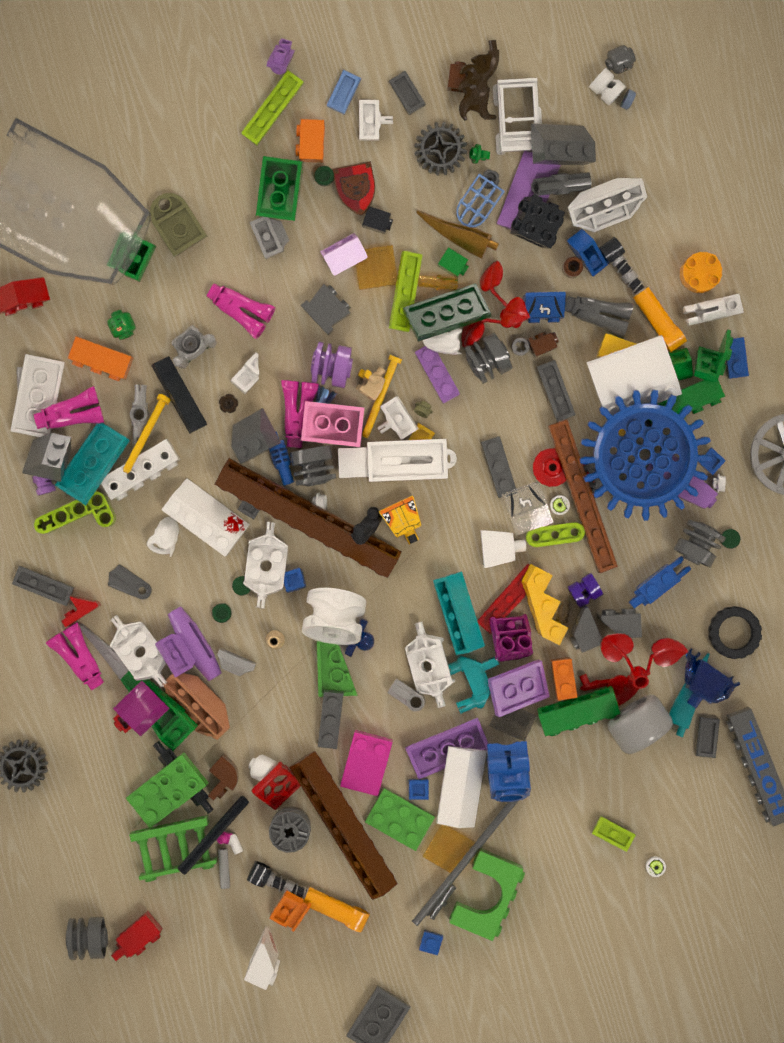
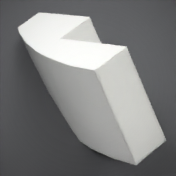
(247, 375)

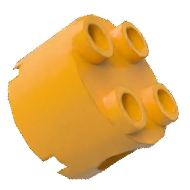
(701, 272)

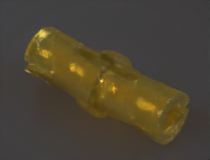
(438, 282)

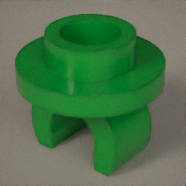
(476, 154)

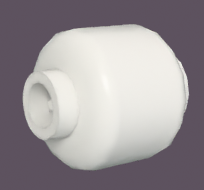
(261, 767)

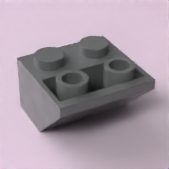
(625, 622)

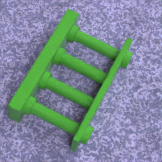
(160, 832)

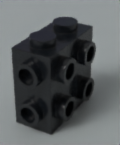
(537, 221)

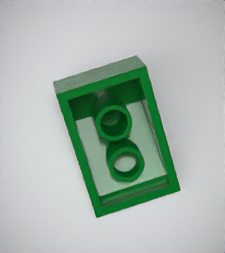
(279, 188)

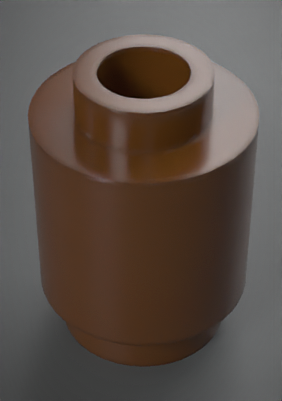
(577, 263)

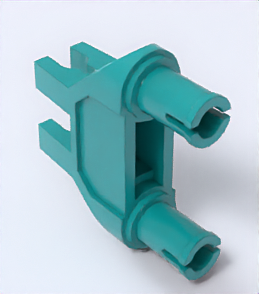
(477, 680)

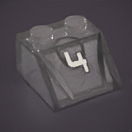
(527, 508)

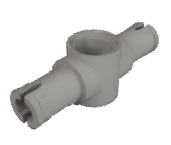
(139, 403)

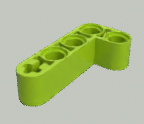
(72, 515)

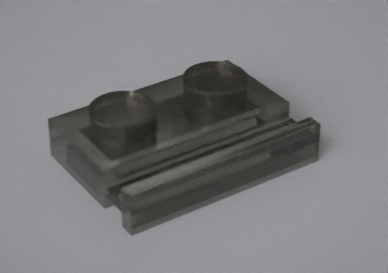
(515, 723)

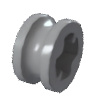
(514, 347)

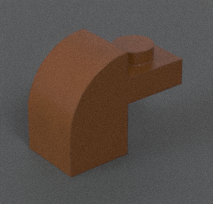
(228, 775)

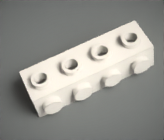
(146, 466)

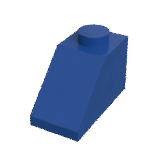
(587, 250)

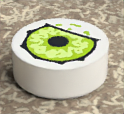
(559, 505)
(655, 866)

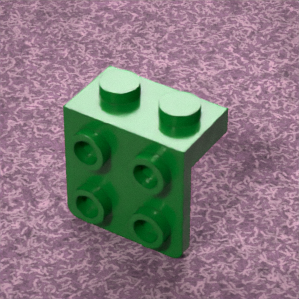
(711, 363)

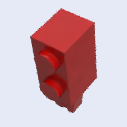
(136, 936)

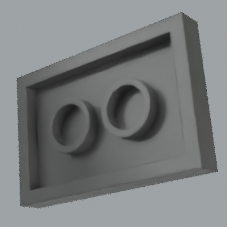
(378, 1018)

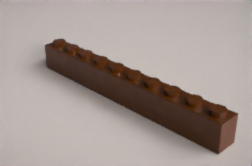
(306, 517)

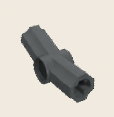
(561, 183)

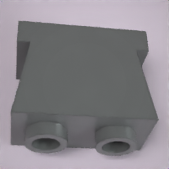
(326, 308)

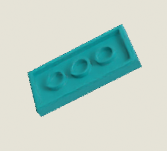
(92, 463)

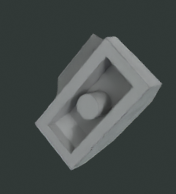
(269, 235)
(235, 663)

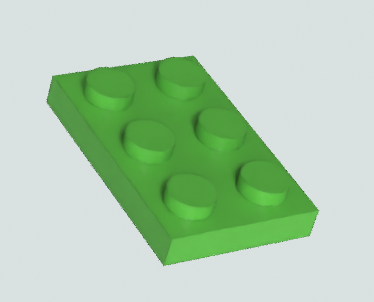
(399, 819)

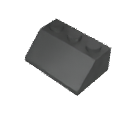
(562, 145)

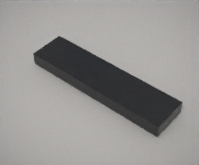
(179, 395)

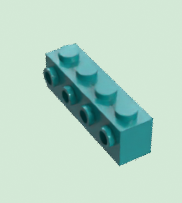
(459, 613)

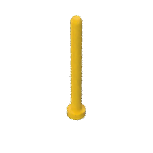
(162, 401)
(378, 402)

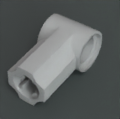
(405, 693)

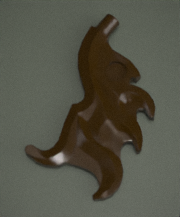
(476, 85)

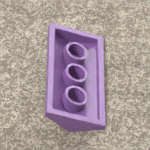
(522, 186)
(431, 753)

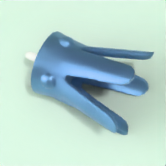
(322, 396)

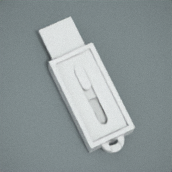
(397, 460)

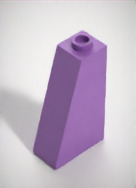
(706, 495)

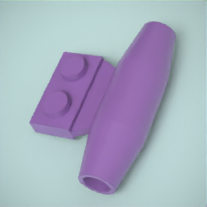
(187, 647)

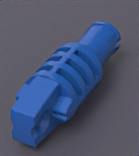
(281, 462)

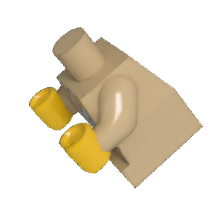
(372, 383)

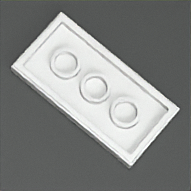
(36, 391)

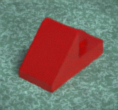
(83, 607)

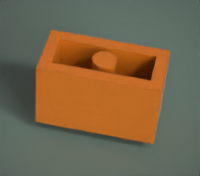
(311, 140)
(563, 678)

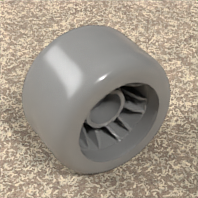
(640, 724)

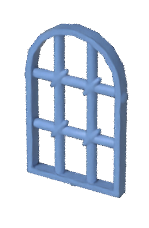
(477, 212)

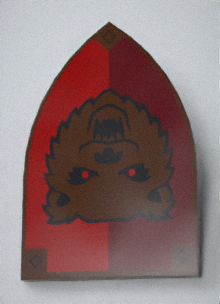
(355, 186)

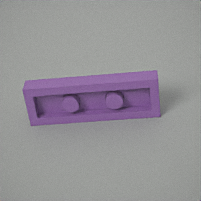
(437, 374)

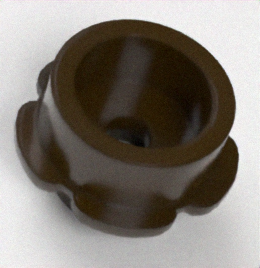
(223, 403)

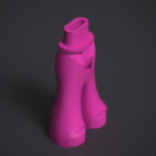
(231, 303)
(59, 414)
(293, 419)
(84, 665)

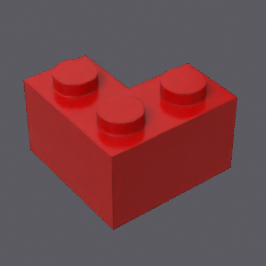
(21, 294)

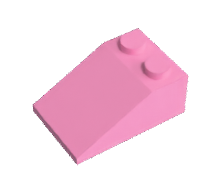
(332, 424)

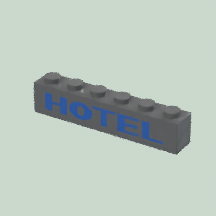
(759, 764)

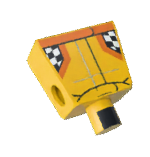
(403, 519)

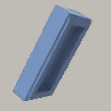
(343, 92)

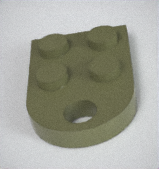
(176, 224)

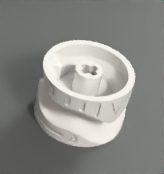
(334, 616)

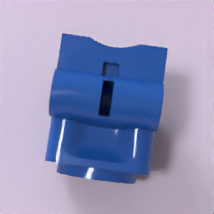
(508, 771)

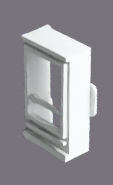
(514, 140)

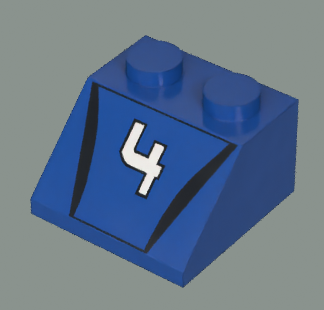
(545, 306)

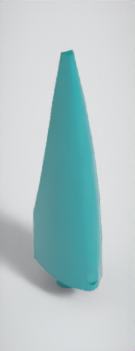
(681, 711)

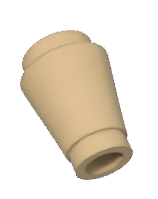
(275, 634)

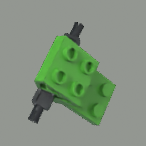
(169, 788)

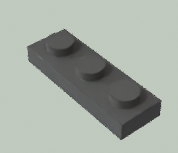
(556, 390)
(498, 465)
(43, 585)
(330, 719)

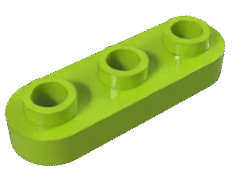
(564, 534)

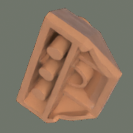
(200, 704)

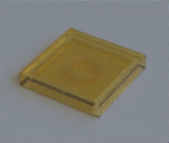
(377, 268)
(447, 848)

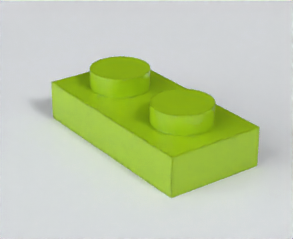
(613, 833)

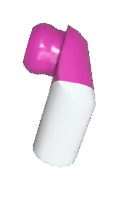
(232, 840)

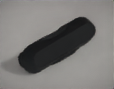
(367, 527)

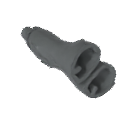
(589, 310)

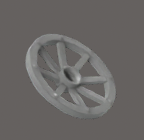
(757, 468)

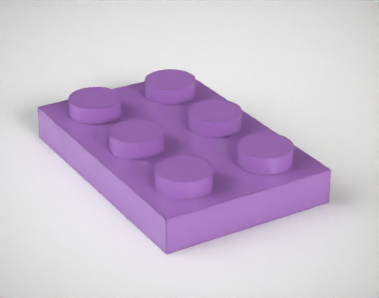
(518, 688)

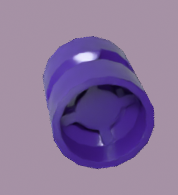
(592, 589)

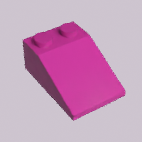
(366, 762)

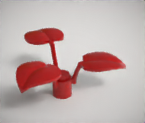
(511, 316)
(616, 646)

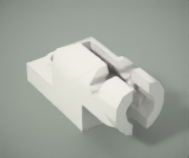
(714, 309)

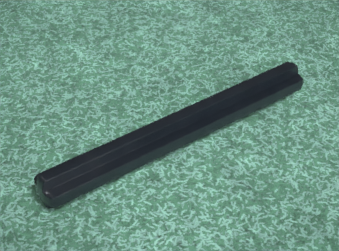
(213, 835)

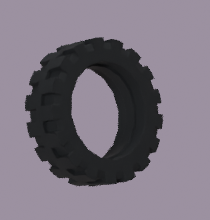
(753, 642)

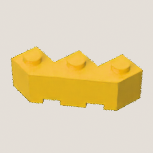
(543, 605)

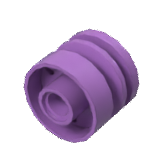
(332, 365)

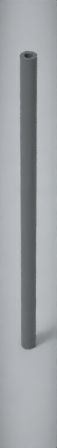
(464, 862)

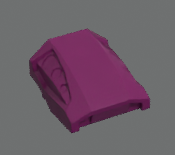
(511, 638)
(141, 708)

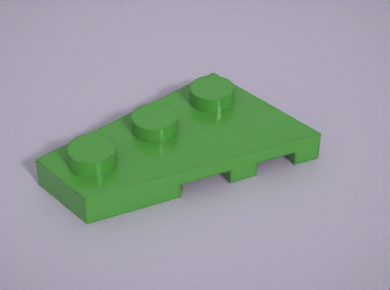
(333, 670)

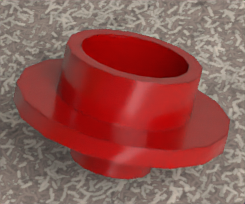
(541, 468)

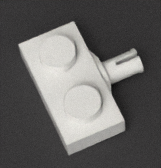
(371, 120)
(397, 418)

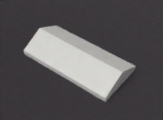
(461, 787)

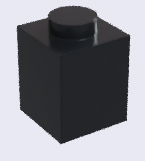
(377, 220)

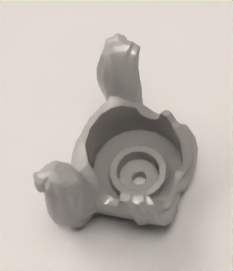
(185, 351)

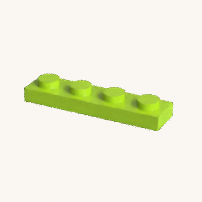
(272, 107)
(405, 289)

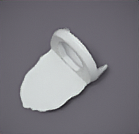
(445, 343)
(164, 536)

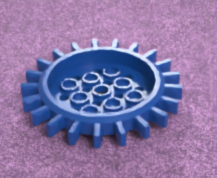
(656, 488)

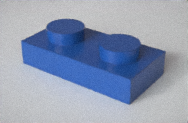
(737, 365)

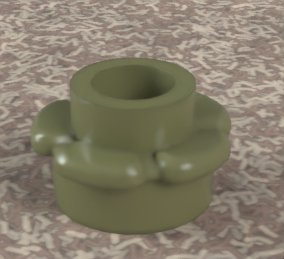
(423, 409)

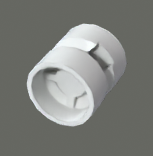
(600, 84)

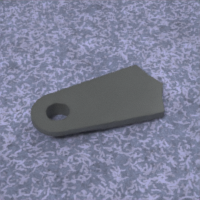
(128, 582)

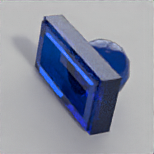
(366, 643)

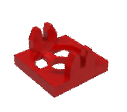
(280, 796)

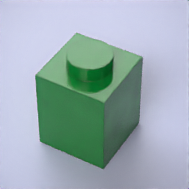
(453, 263)

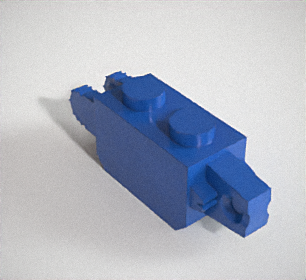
(658, 583)

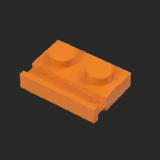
(290, 910)

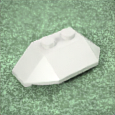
(607, 203)

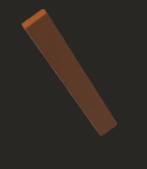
(582, 496)

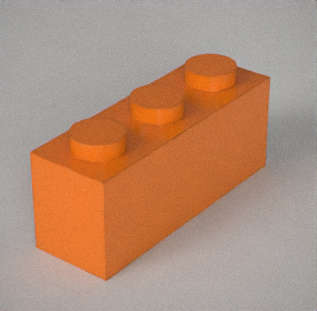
(100, 359)

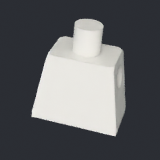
(499, 547)

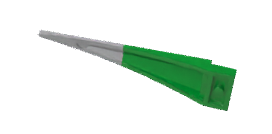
(174, 724)

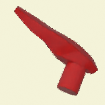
(587, 685)

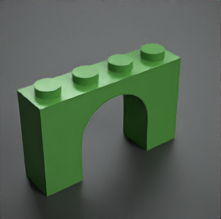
(487, 922)

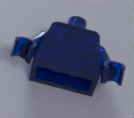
(706, 682)

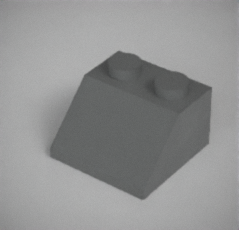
(253, 436)
(48, 456)
(585, 632)

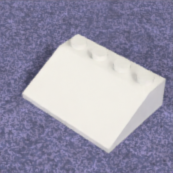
(634, 368)

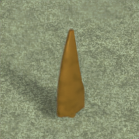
(465, 237)

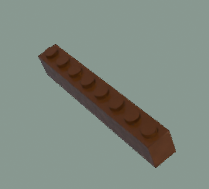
(343, 825)

